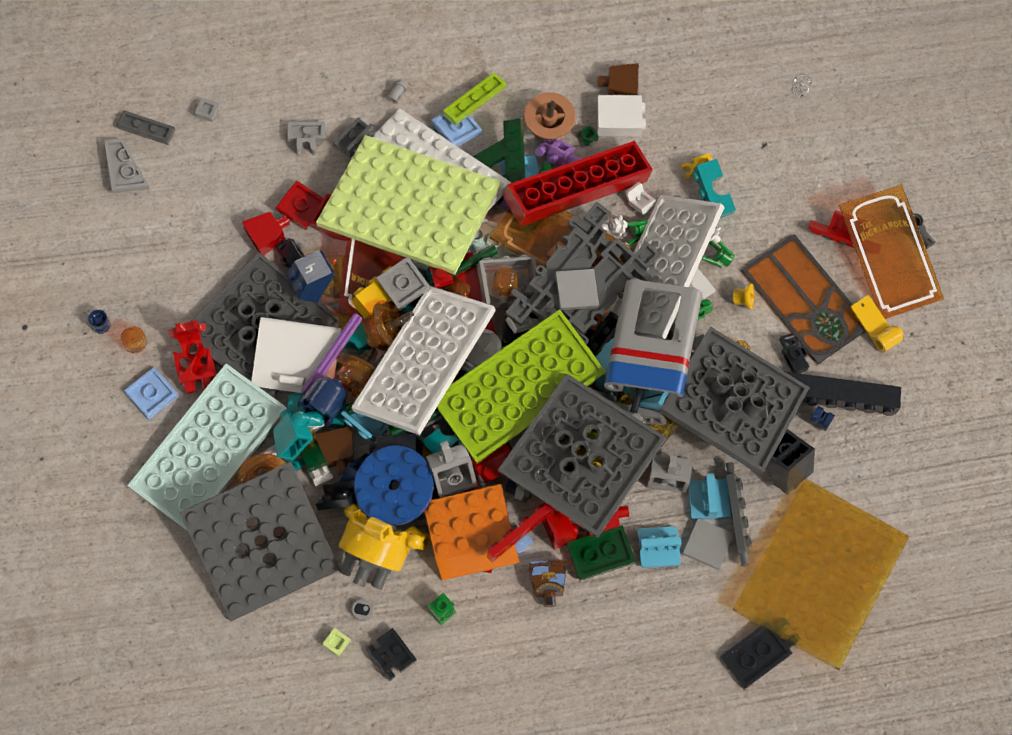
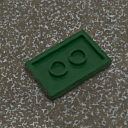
(602, 554)

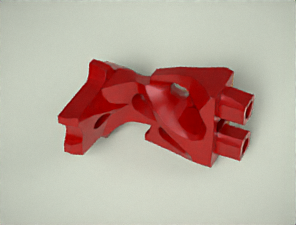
(188, 335)

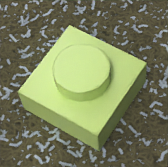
(336, 642)

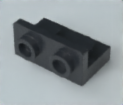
(337, 495)

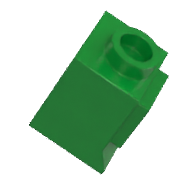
(442, 608)

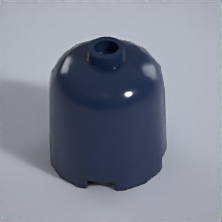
(325, 397)

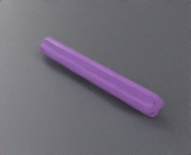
(334, 351)

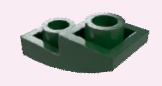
(313, 456)

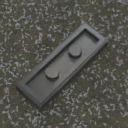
(145, 127)

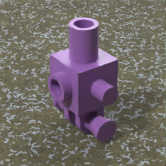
(557, 152)

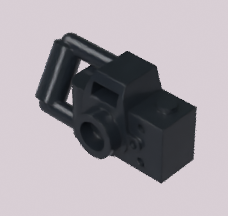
(289, 252)
(794, 354)

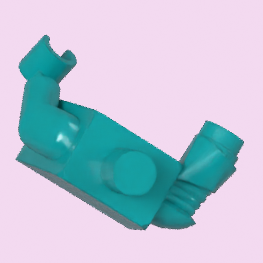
(294, 435)

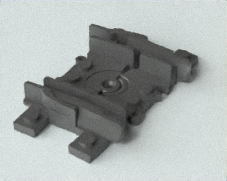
(580, 254)

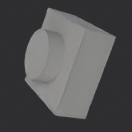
(207, 109)

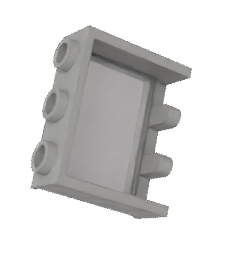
(523, 265)

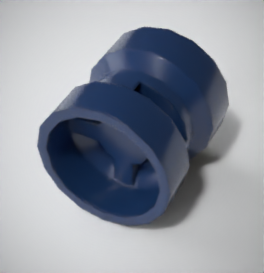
(99, 317)
(826, 418)

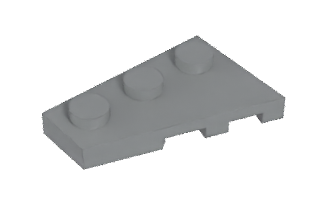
(122, 168)

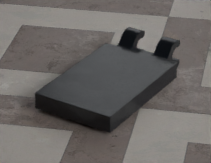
(756, 656)

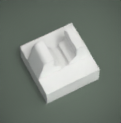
(321, 476)

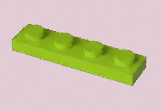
(474, 99)

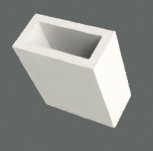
(620, 115)

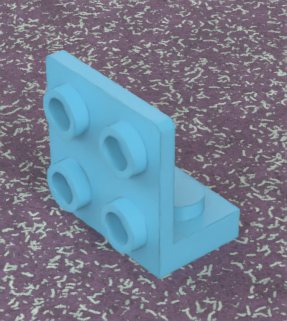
(367, 426)

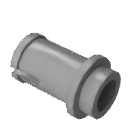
(398, 89)

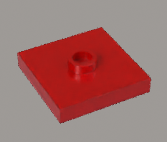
(299, 204)

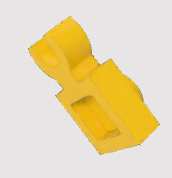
(695, 161)

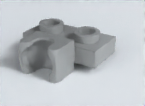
(306, 135)

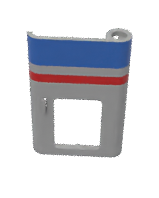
(647, 360)

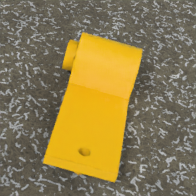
(875, 325)

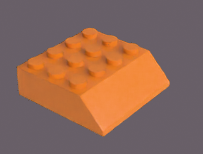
(465, 528)

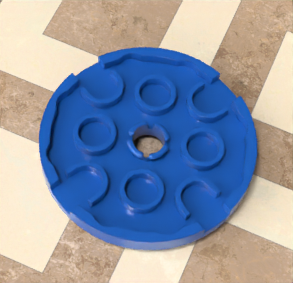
(389, 465)

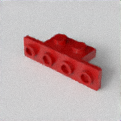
(835, 231)

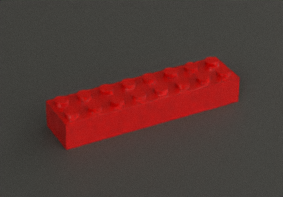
(577, 183)

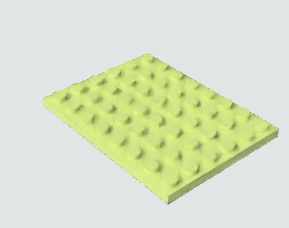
(409, 204)

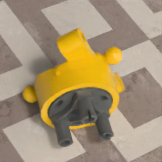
(376, 546)

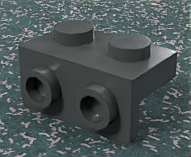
(352, 137)

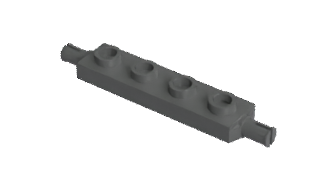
(739, 519)

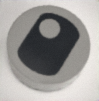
(362, 610)

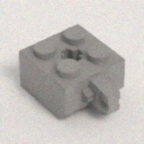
(451, 470)
(669, 473)

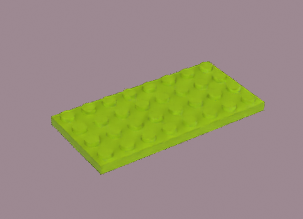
(514, 384)

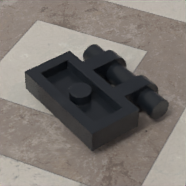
(395, 649)

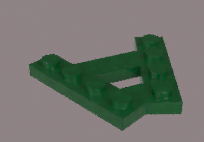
(508, 149)

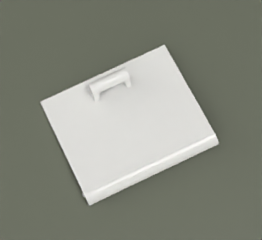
(290, 353)

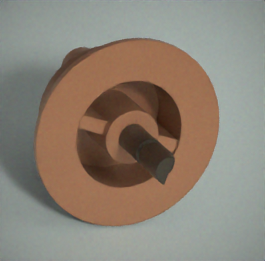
(549, 116)

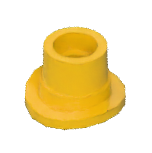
(744, 296)

